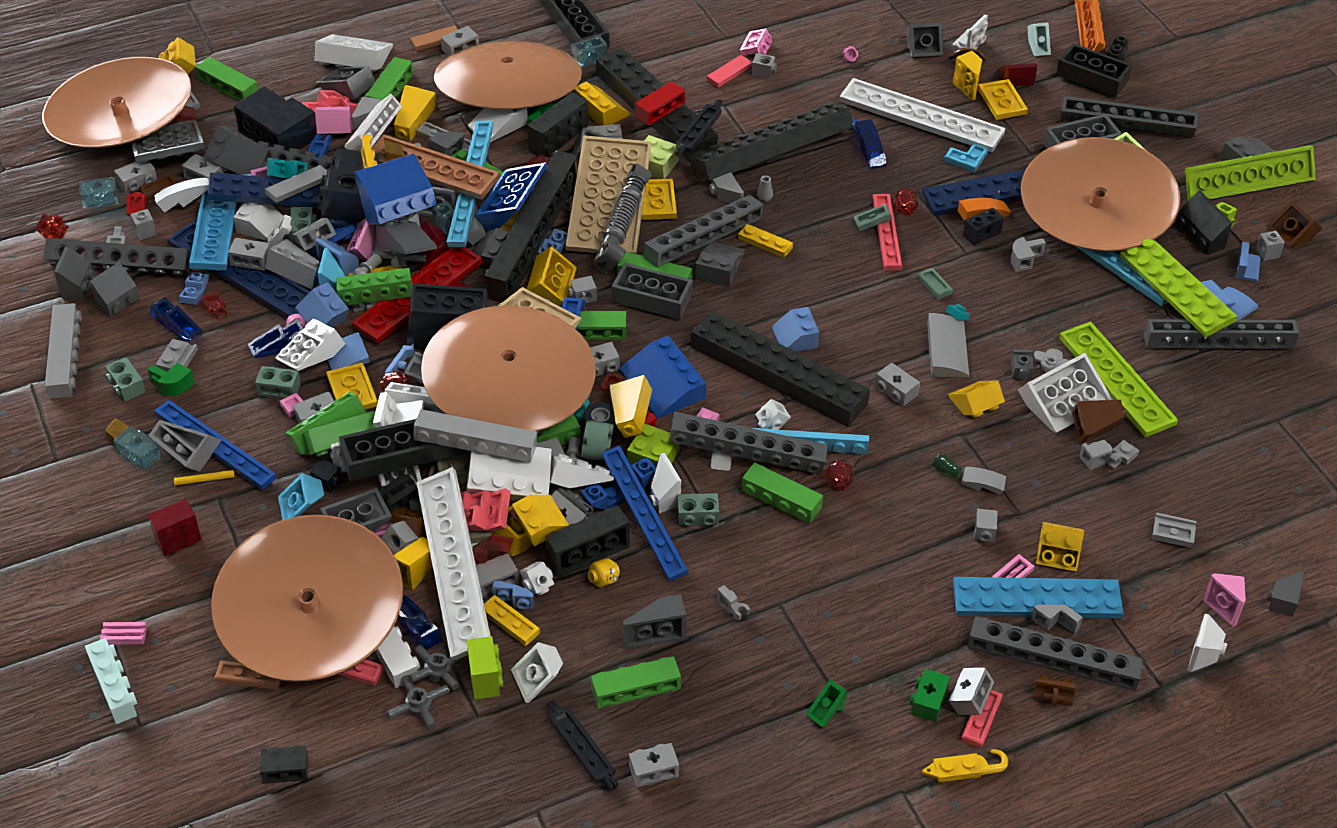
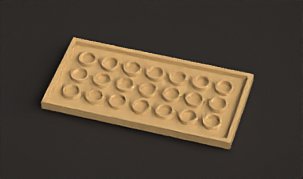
(599, 180)

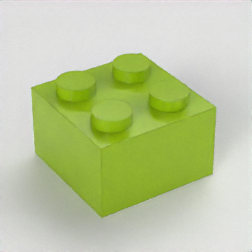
(651, 444)
(484, 667)

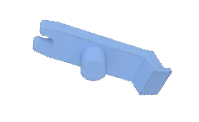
(398, 362)

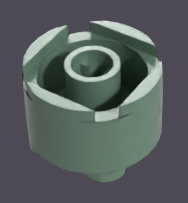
(596, 440)

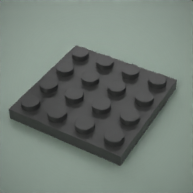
(167, 141)

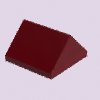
(1019, 73)

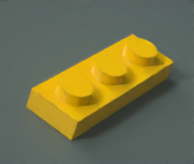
(765, 240)
(511, 620)

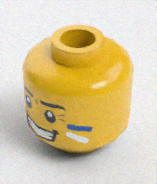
(603, 572)

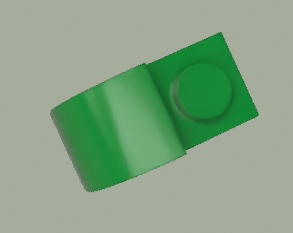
(173, 381)

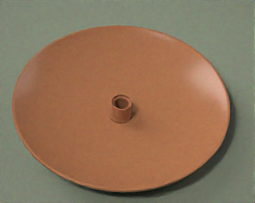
(507, 75)
(116, 102)
(1100, 194)
(509, 368)
(272, 574)

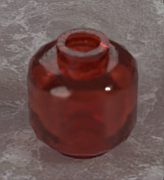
(906, 201)
(394, 376)
(839, 475)

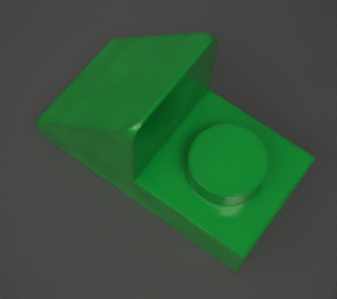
(827, 703)

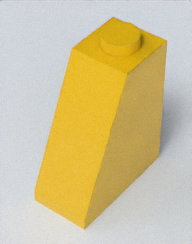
(414, 562)

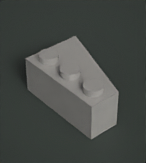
(293, 264)
(185, 444)

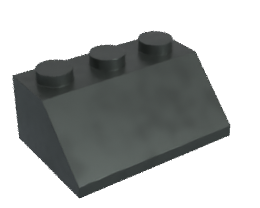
(1204, 223)

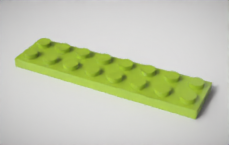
(1251, 173)
(1179, 287)
(1120, 379)

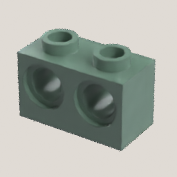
(300, 218)
(125, 379)
(277, 382)
(698, 509)

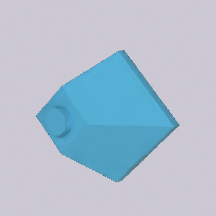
(329, 270)
(300, 496)

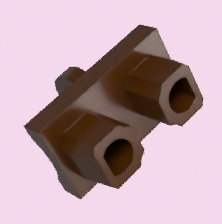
(1054, 691)

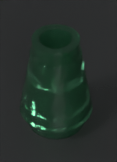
(946, 465)

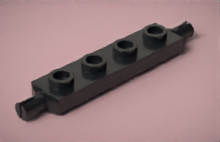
(698, 128)
(582, 745)

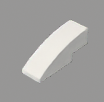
(181, 193)

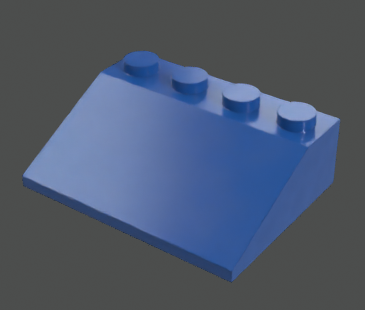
(394, 189)
(508, 195)
(670, 375)

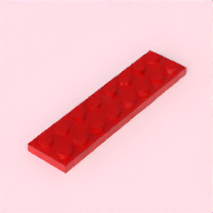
(391, 314)

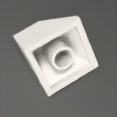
(665, 486)
(1208, 645)
(536, 670)

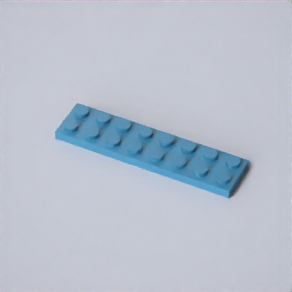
(212, 234)
(1019, 595)

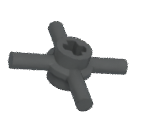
(398, 259)
(435, 668)
(418, 702)

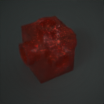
(52, 227)

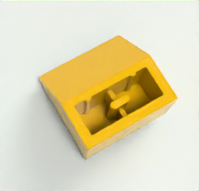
(180, 54)
(967, 73)
(1059, 546)

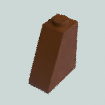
(1096, 418)

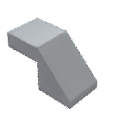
(1048, 615)

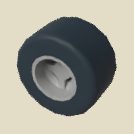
(601, 413)

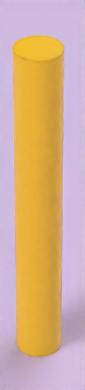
(204, 477)

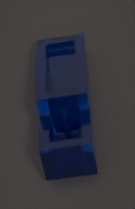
(870, 144)
(174, 319)
(275, 339)
(417, 625)

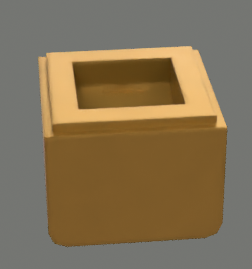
(393, 150)
(115, 429)

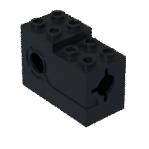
(275, 120)
(339, 187)
(436, 306)

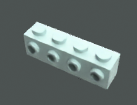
(110, 679)

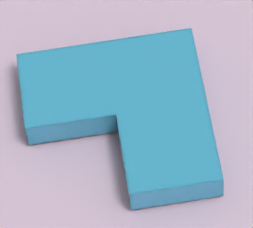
(969, 160)

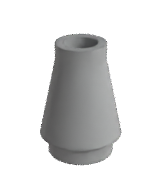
(765, 189)

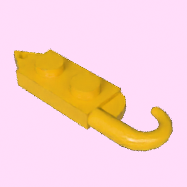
(964, 767)

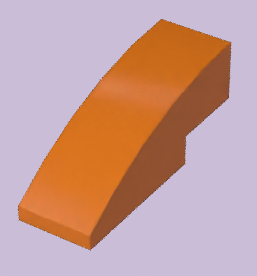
(975, 206)

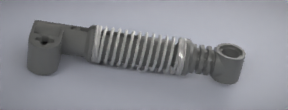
(621, 217)

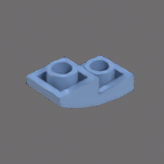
(556, 240)
(194, 288)
(520, 596)

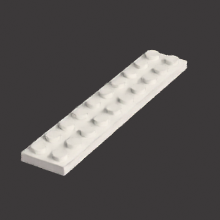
(922, 114)
(453, 561)

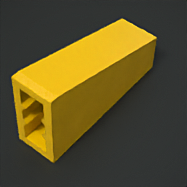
(416, 108)
(631, 404)

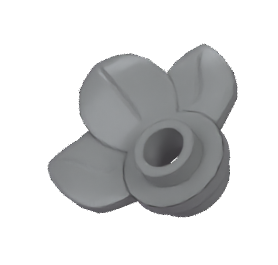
(1050, 360)

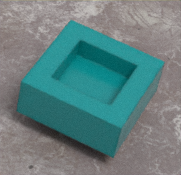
(958, 312)

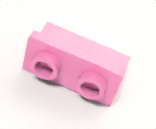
(756, 42)

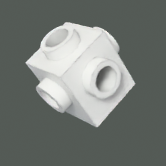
(772, 415)
(537, 578)

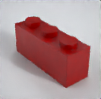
(660, 103)

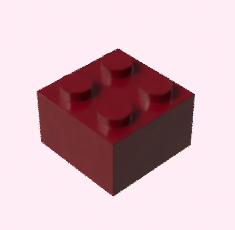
(174, 527)

